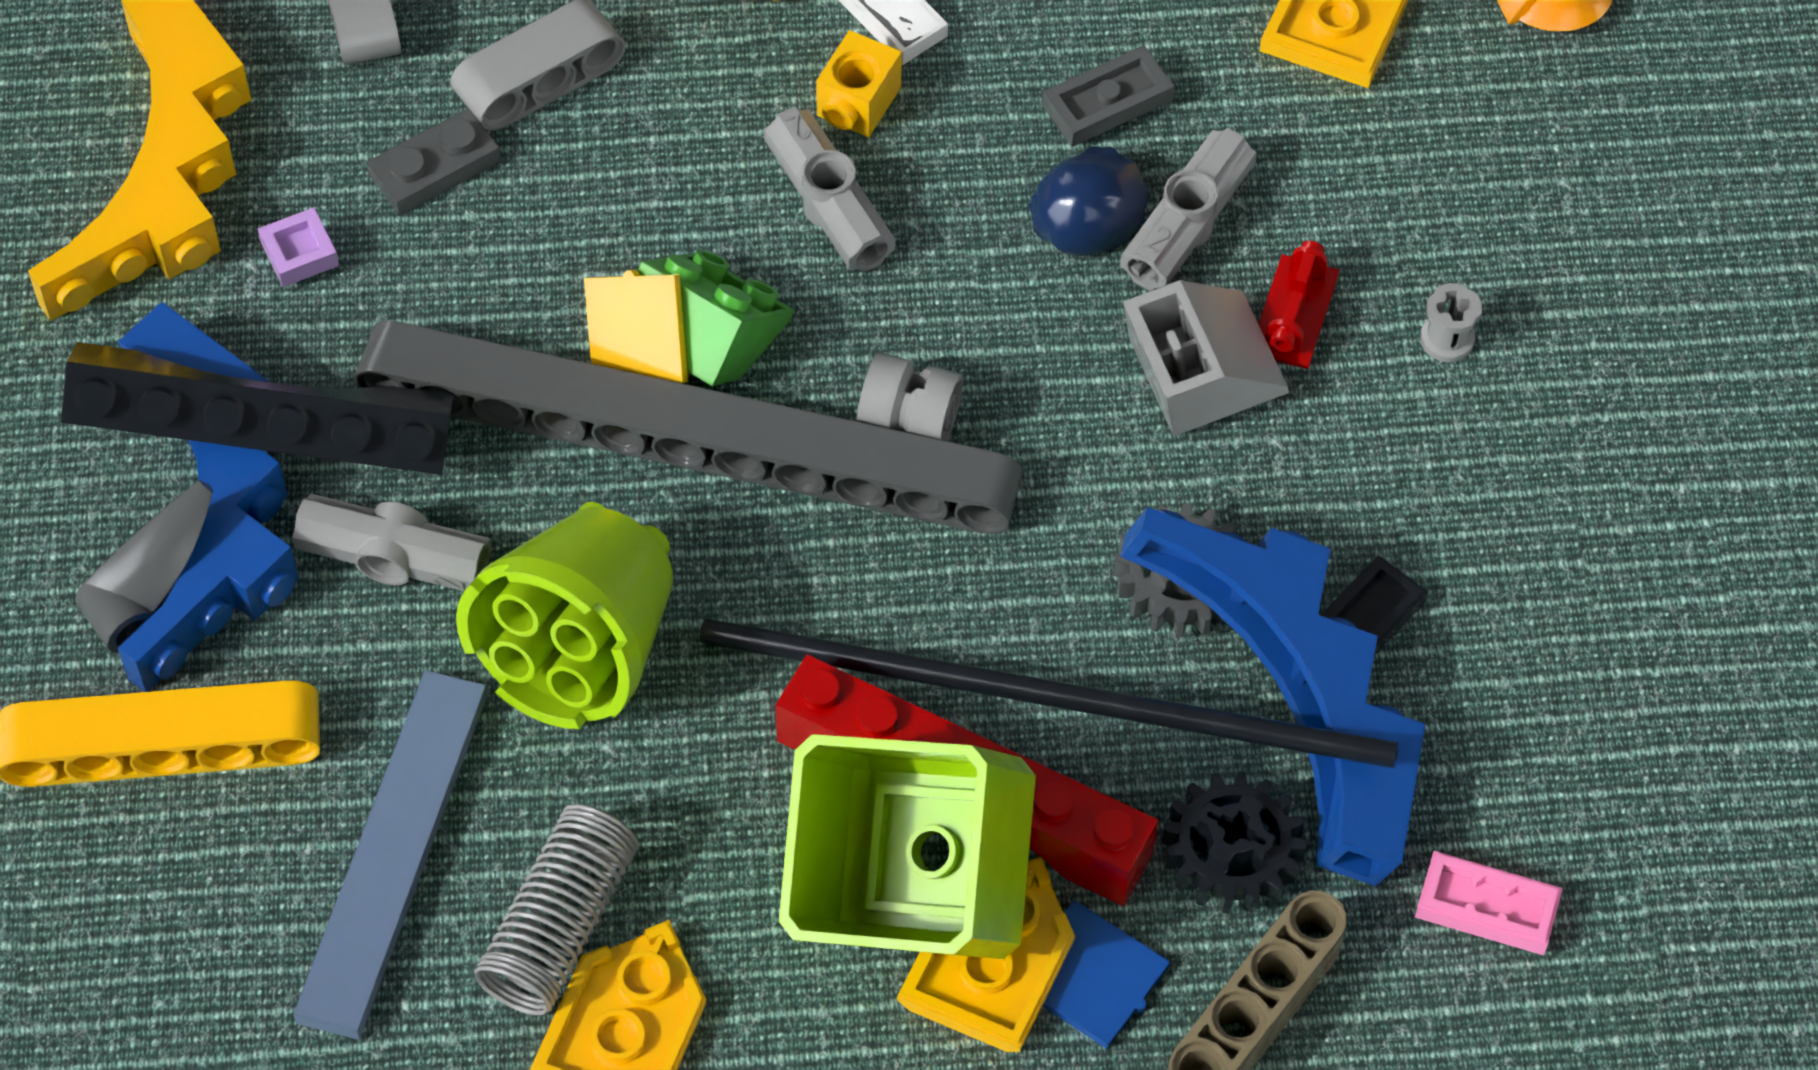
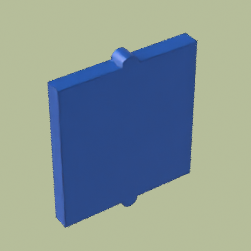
(1103, 977)

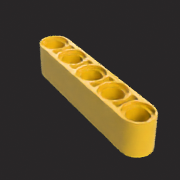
(159, 733)

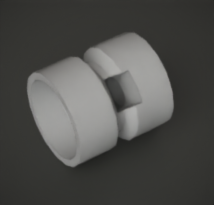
(910, 400)

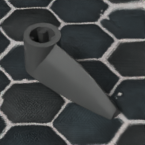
(144, 568)

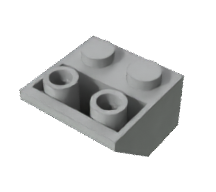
(1201, 353)

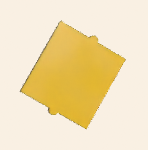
(637, 324)

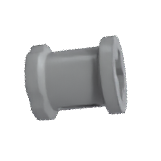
(1440, 327)

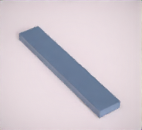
(390, 856)

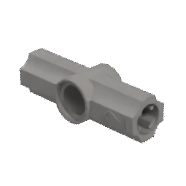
(841, 212)
(1174, 231)
(390, 542)

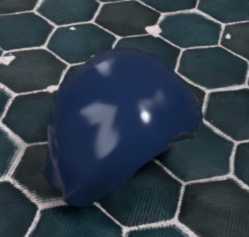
(1090, 202)

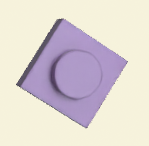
(298, 247)

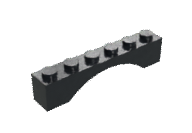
(166, 399)

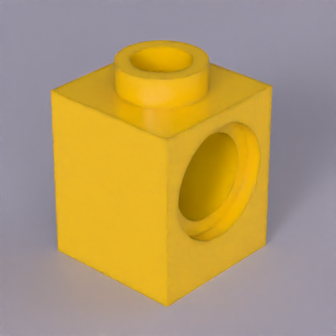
(858, 84)

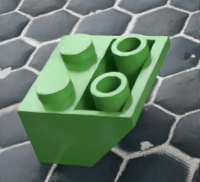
(723, 315)

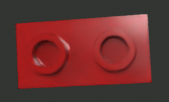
(1298, 304)

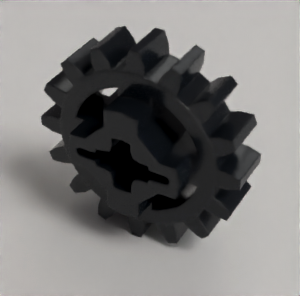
(1253, 862)

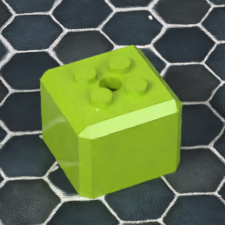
(859, 838)

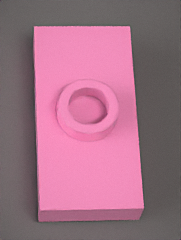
(1489, 903)

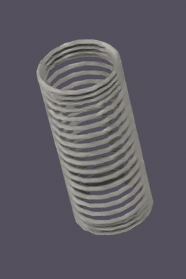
(517, 966)

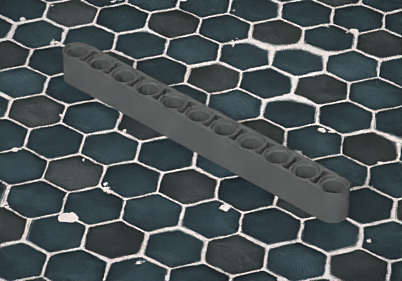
(698, 428)

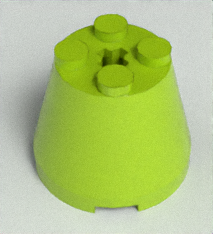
(570, 616)

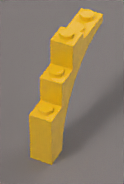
(182, 156)

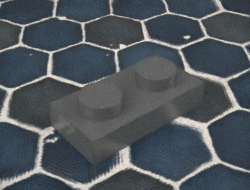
(1108, 96)
(433, 161)

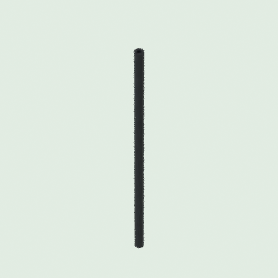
(1053, 693)

